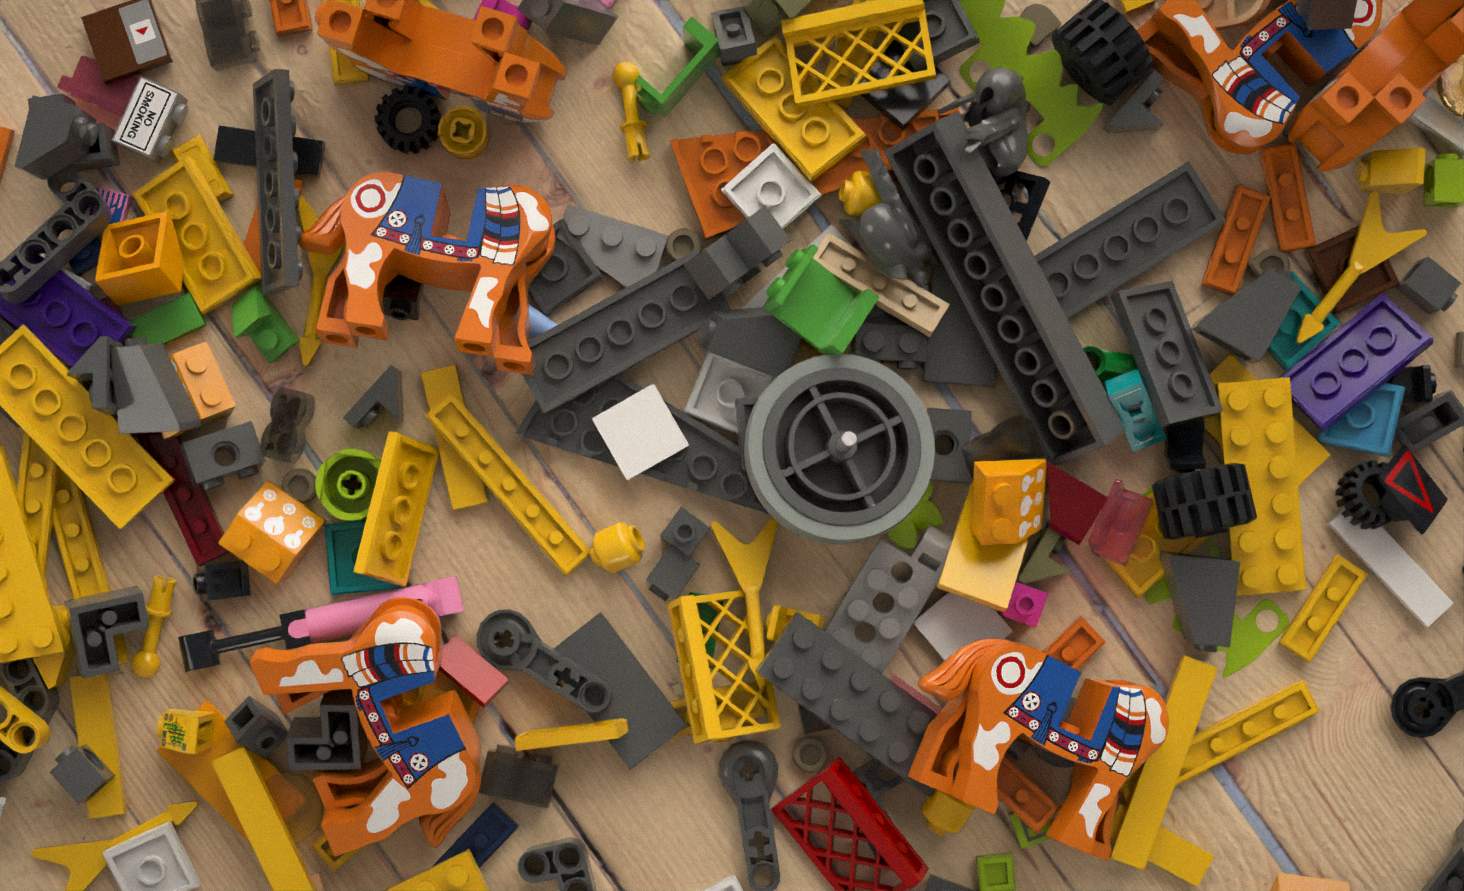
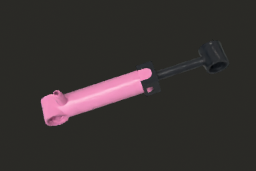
(318, 623)

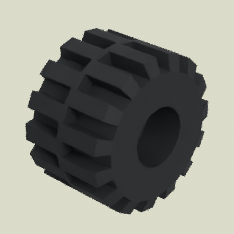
(1102, 52)
(1204, 501)

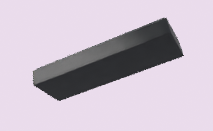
(238, 148)

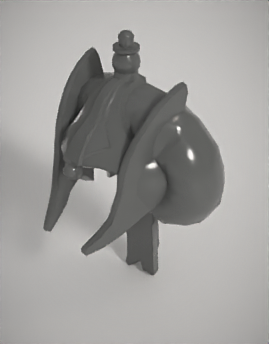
(996, 120)
(891, 229)

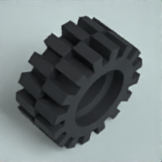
(387, 114)
(1354, 499)

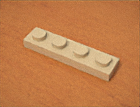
(896, 296)

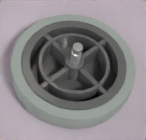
(839, 449)

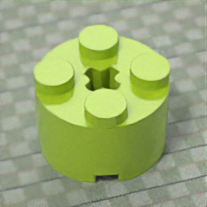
(333, 482)

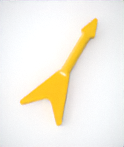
(1369, 249)
(321, 268)
(749, 567)
(86, 859)

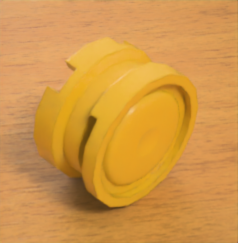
(464, 132)

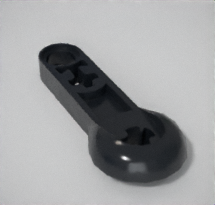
(1443, 699)

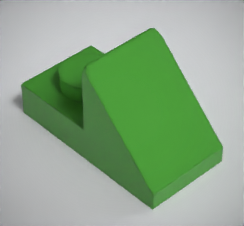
(264, 324)

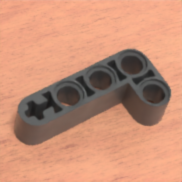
(46, 240)
(556, 867)

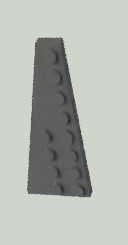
(706, 466)

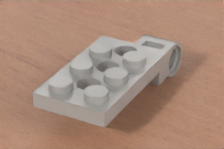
(908, 596)

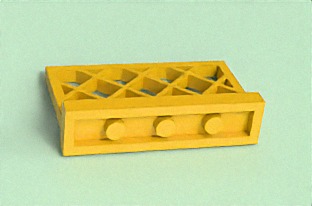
(846, 23)
(698, 677)

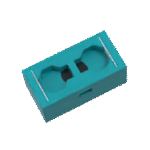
(1135, 410)

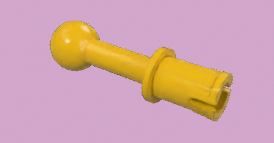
(634, 128)
(146, 661)

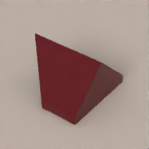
(1072, 504)

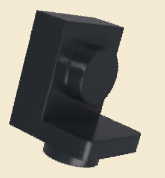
(402, 298)
(1418, 382)
(1185, 446)
(222, 580)

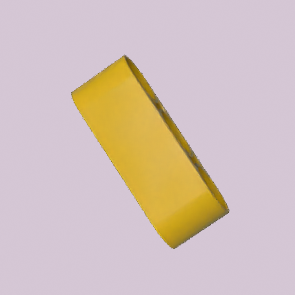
(17, 719)

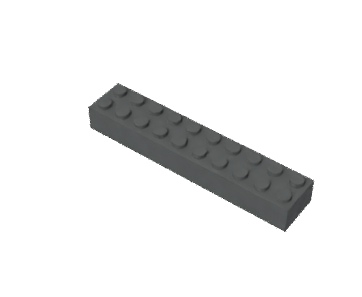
(1004, 290)

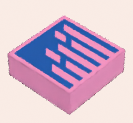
(116, 201)

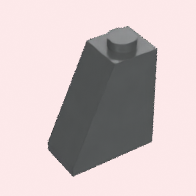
(574, 19)
(1251, 315)
(751, 339)
(149, 390)
(1202, 596)

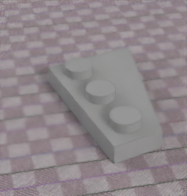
(615, 246)

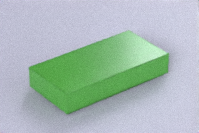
(169, 321)

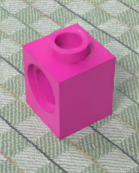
(1025, 604)

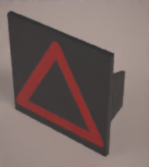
(1410, 491)

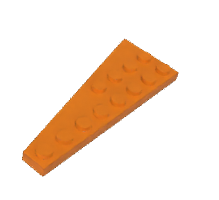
(713, 161)

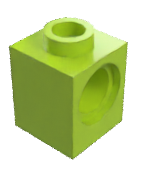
(1444, 181)

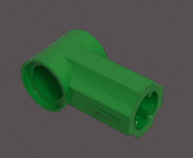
(1110, 363)

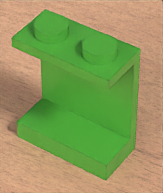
(706, 49)
(818, 303)

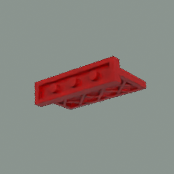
(867, 817)

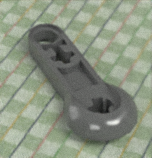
(535, 657)
(753, 802)

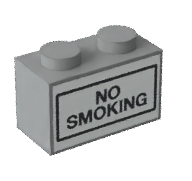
(151, 120)

